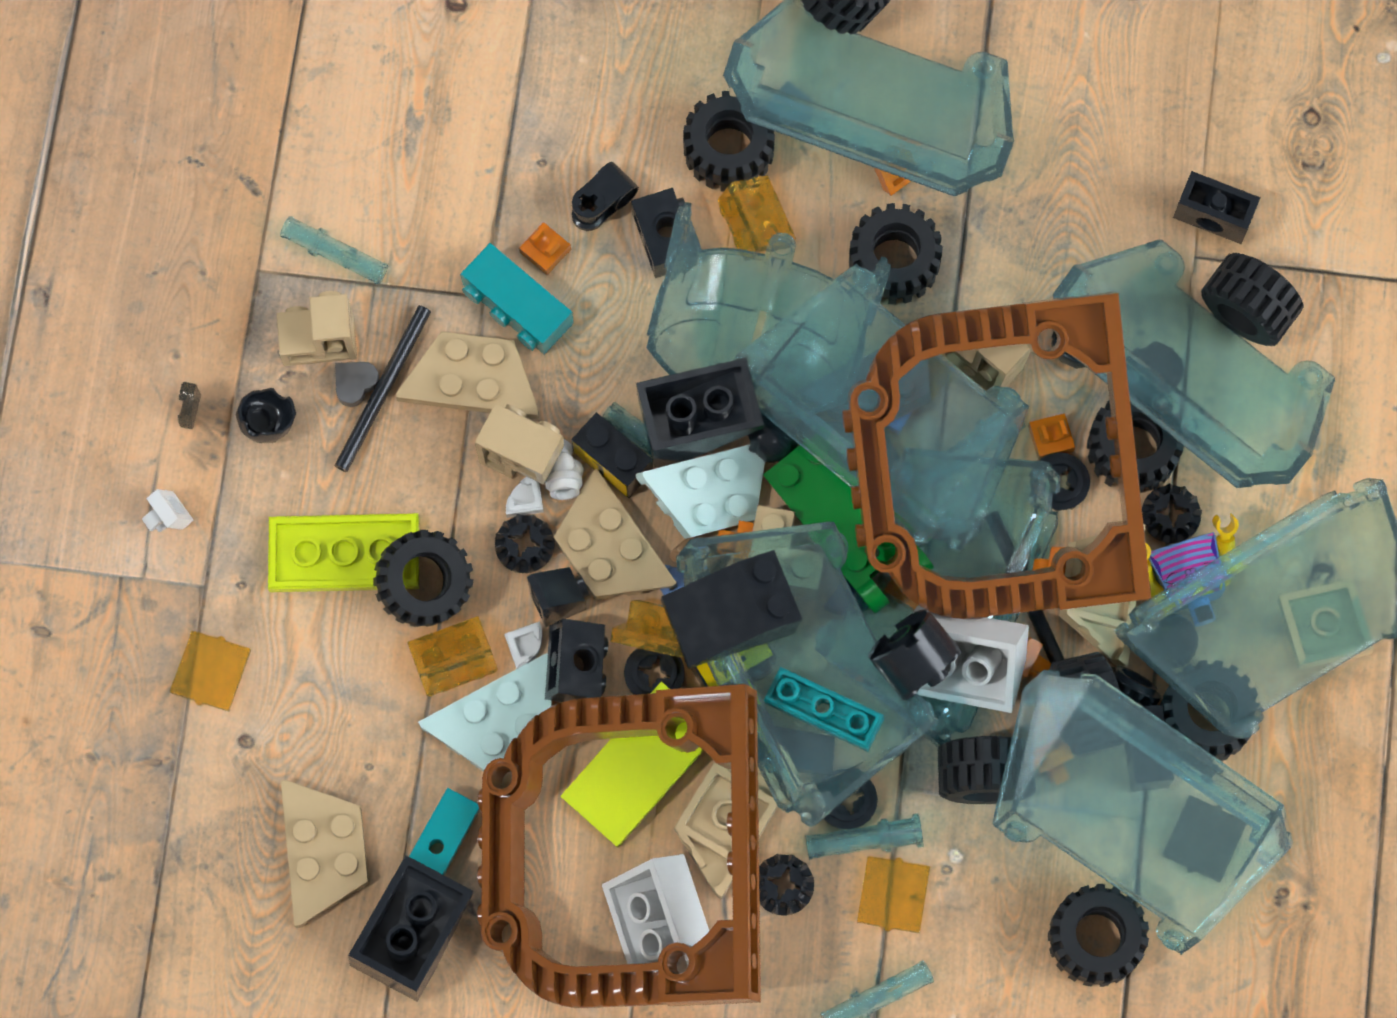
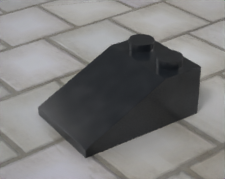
(698, 410)
(732, 610)
(410, 928)

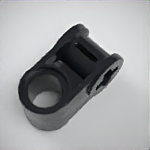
(605, 192)

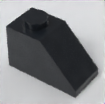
(557, 594)

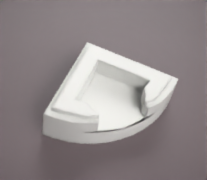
(525, 499)
(524, 643)

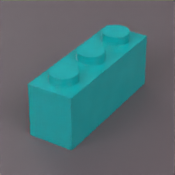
(516, 299)

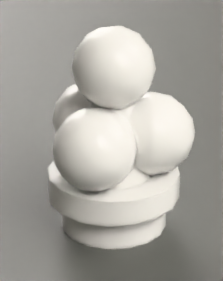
(565, 475)

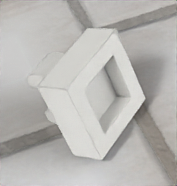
(167, 512)

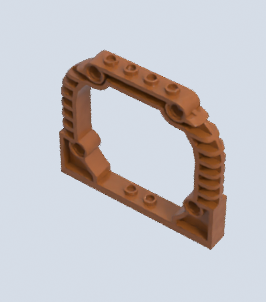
(1112, 565)
(727, 959)

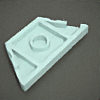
(708, 490)
(490, 717)

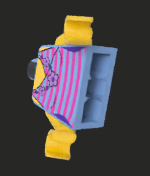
(1181, 559)

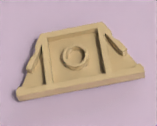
(470, 376)
(608, 545)
(1098, 621)
(705, 825)
(322, 850)

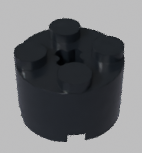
(914, 654)

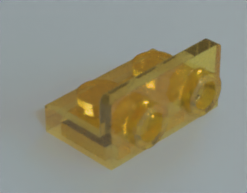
(753, 213)
(647, 629)
(452, 656)

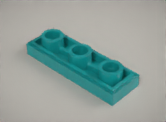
(844, 719)
(446, 826)

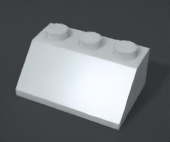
(989, 665)
(655, 908)

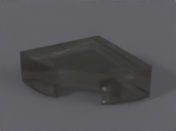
(191, 397)

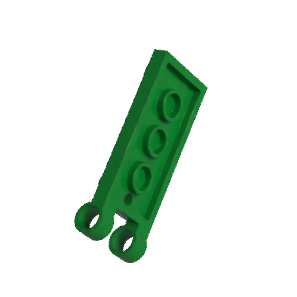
(821, 497)

